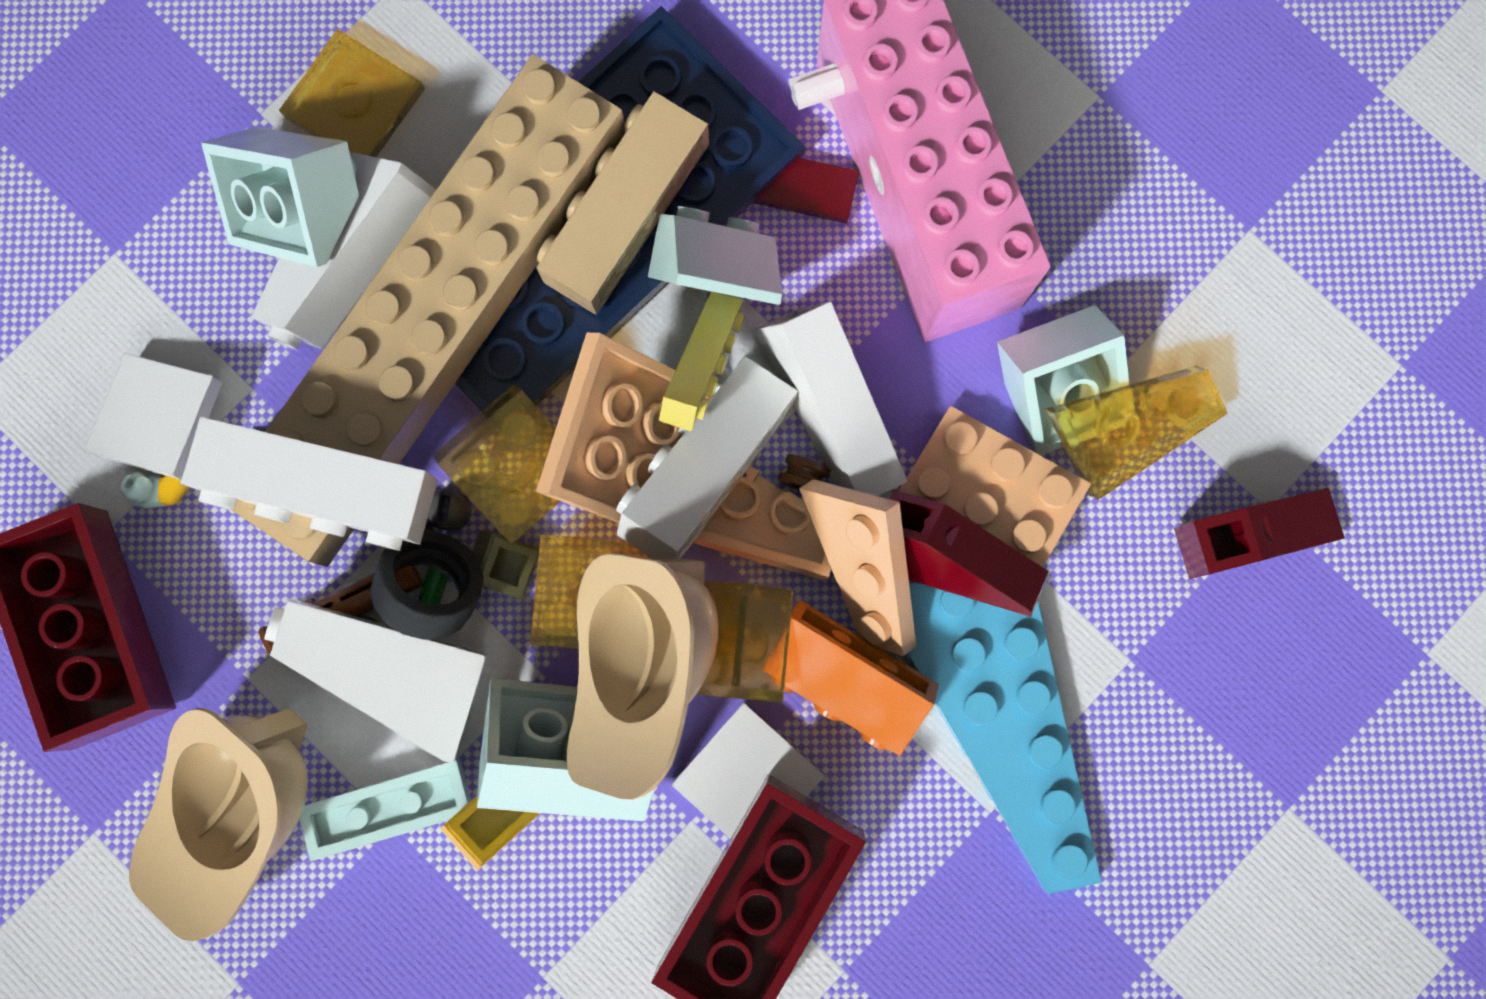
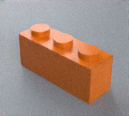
(855, 680)

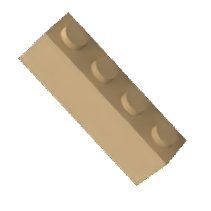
(623, 202)

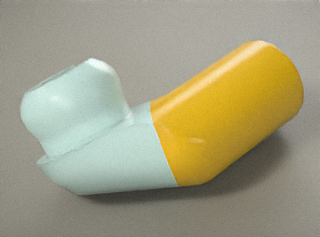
(152, 490)

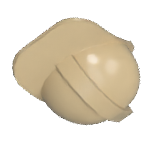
(642, 658)
(218, 816)

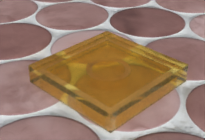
(352, 96)

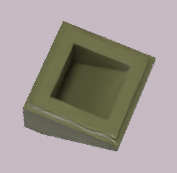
(505, 565)

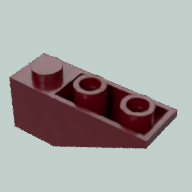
(1258, 532)
(964, 558)

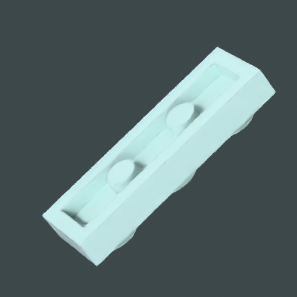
(384, 810)

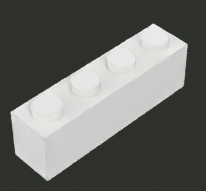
(705, 463)
(309, 481)

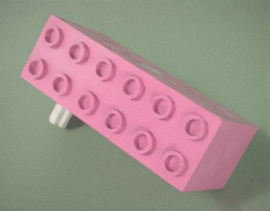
(927, 160)

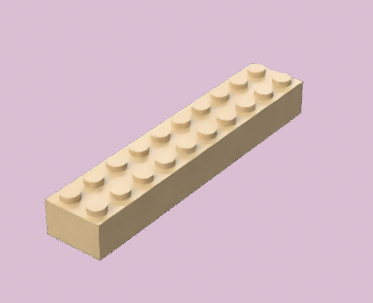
(447, 282)

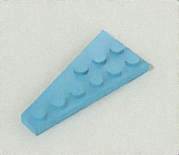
(1010, 725)

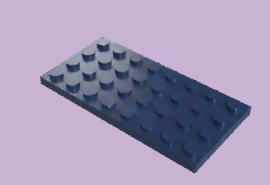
(746, 152)

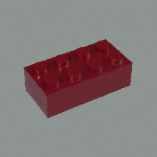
(77, 629)
(761, 899)

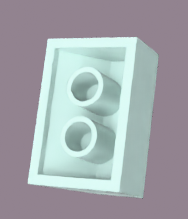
(282, 191)
(527, 756)

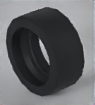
(420, 618)

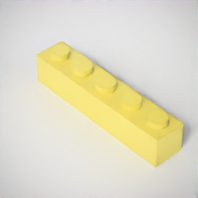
(701, 361)

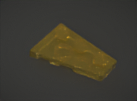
(1135, 425)

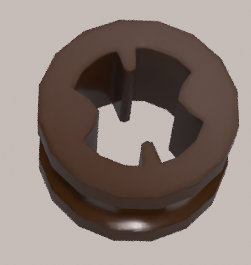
(802, 471)

